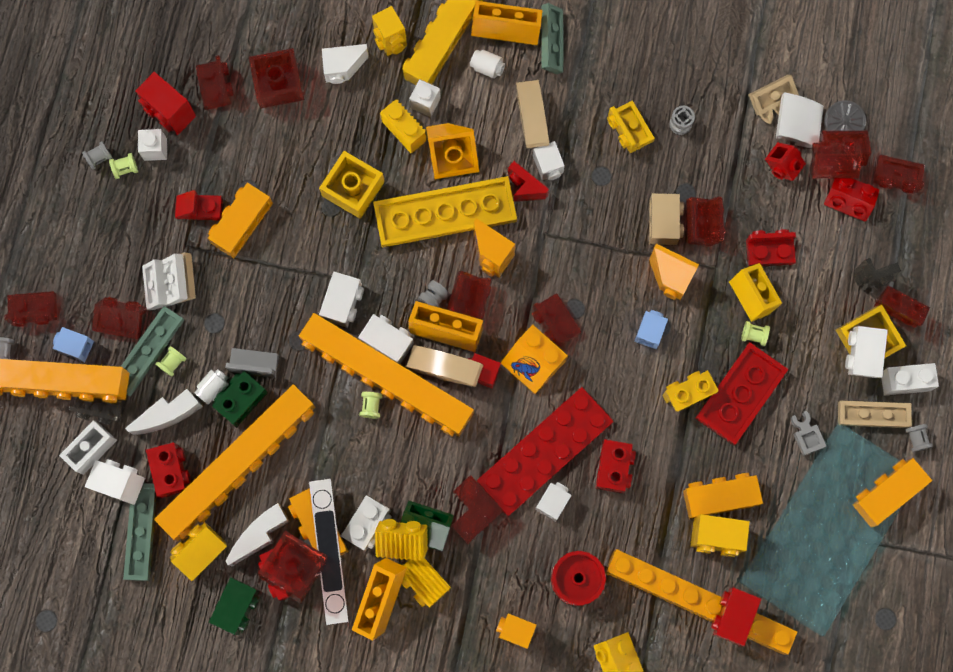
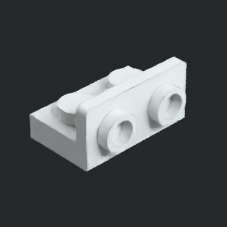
(364, 522)

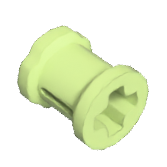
(123, 166)
(755, 333)
(171, 361)
(370, 405)

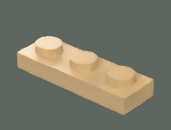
(874, 414)

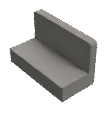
(253, 362)

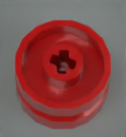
(563, 578)

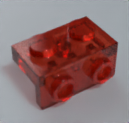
(899, 174)
(705, 221)
(469, 295)

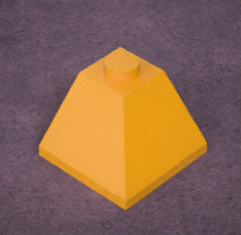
(452, 150)
(672, 271)

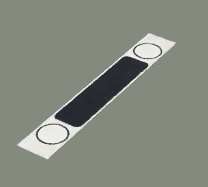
(328, 544)

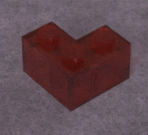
(481, 510)

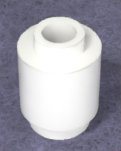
(487, 63)
(211, 385)

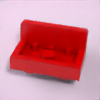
(852, 197)

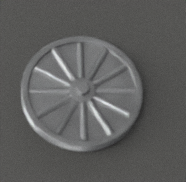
(845, 117)

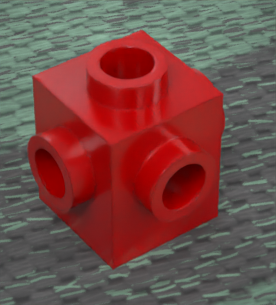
(785, 161)

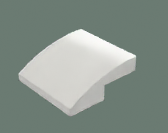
(799, 120)
(164, 282)

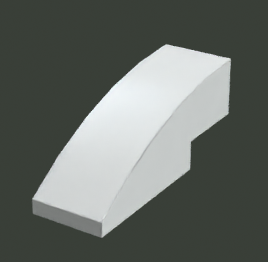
(165, 414)
(257, 534)

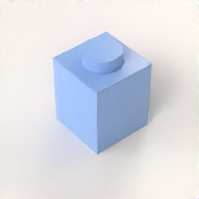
(651, 329)
(72, 344)

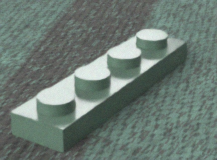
(150, 346)
(140, 535)

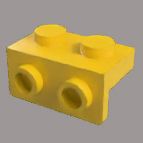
(630, 126)
(691, 391)
(618, 655)

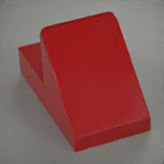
(530, 187)
(198, 207)

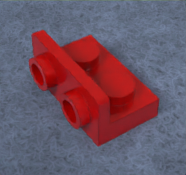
(771, 248)

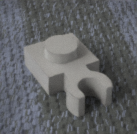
(808, 438)

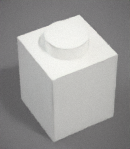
(425, 98)
(152, 144)
(548, 161)
(553, 501)

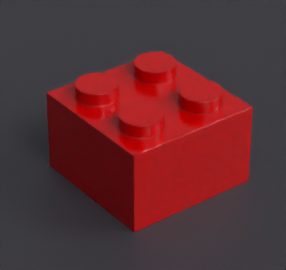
(165, 104)

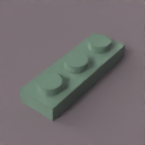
(552, 38)

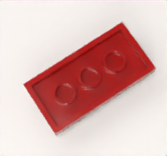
(741, 394)

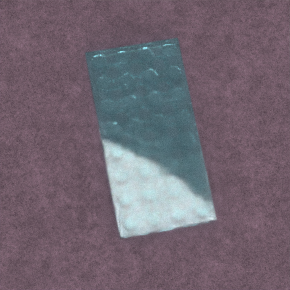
(820, 537)

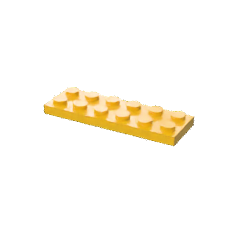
(444, 211)

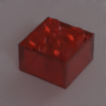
(276, 78)
(293, 567)

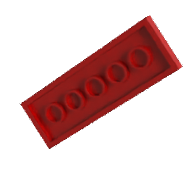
(545, 451)

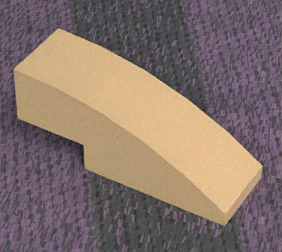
(532, 114)
(444, 366)

